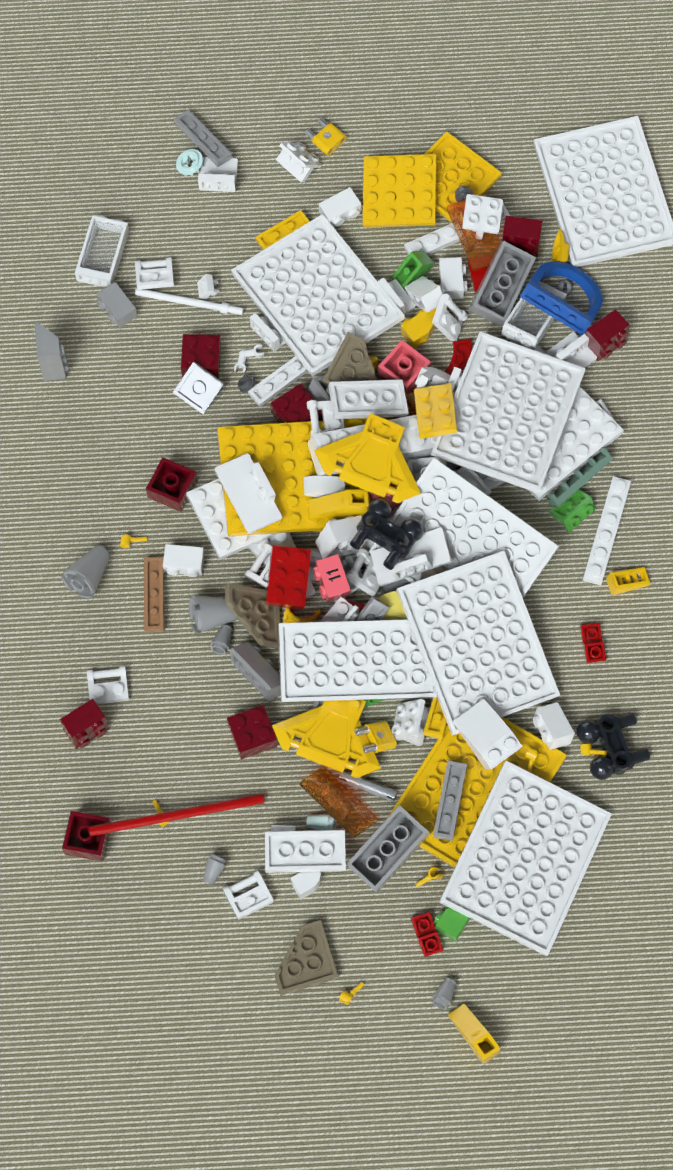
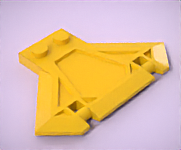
(371, 460)
(330, 737)

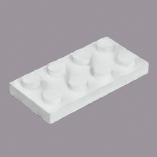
(360, 398)
(305, 851)

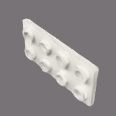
(249, 492)
(425, 555)

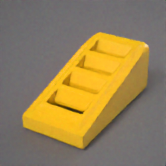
(616, 583)

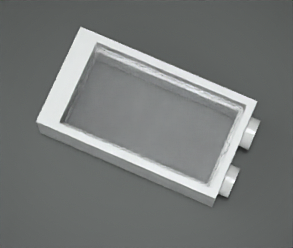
(102, 251)
(528, 323)

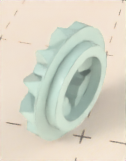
(184, 159)

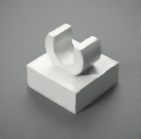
(206, 286)

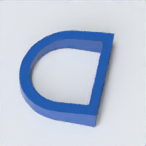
(557, 307)

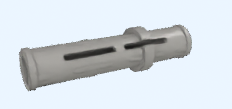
(368, 786)

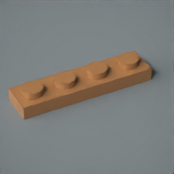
(153, 594)

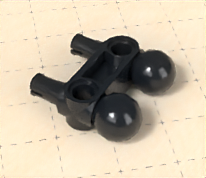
(386, 533)
(611, 741)

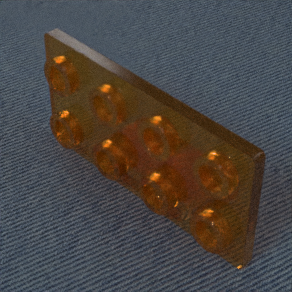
(477, 251)
(339, 801)

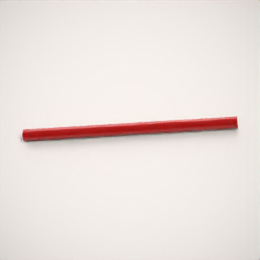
(176, 815)

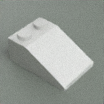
(486, 734)

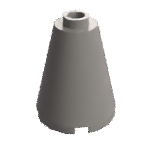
(87, 572)
(209, 612)

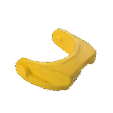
(289, 617)

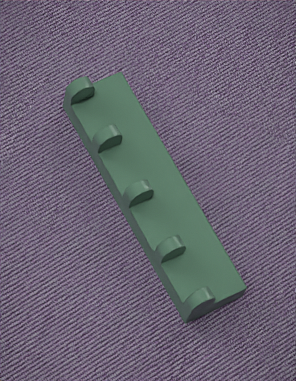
(580, 478)

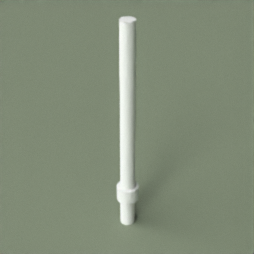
(224, 308)

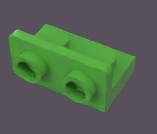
(573, 510)

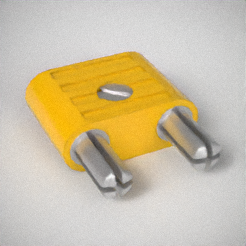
(328, 138)
(379, 737)

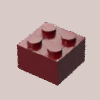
(523, 234)
(608, 335)
(203, 350)
(293, 406)
(171, 484)
(84, 724)
(252, 732)
(77, 838)

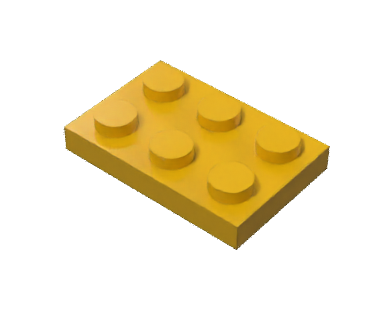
(435, 410)

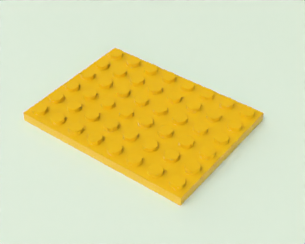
(285, 461)
(424, 791)

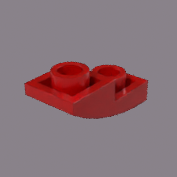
(592, 643)
(426, 934)

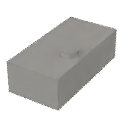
(502, 283)
(388, 849)

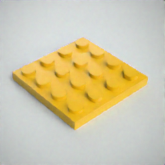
(459, 167)
(399, 190)

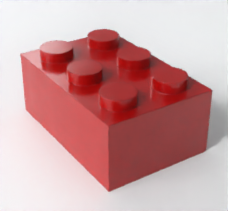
(287, 577)

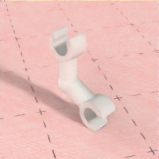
(243, 354)

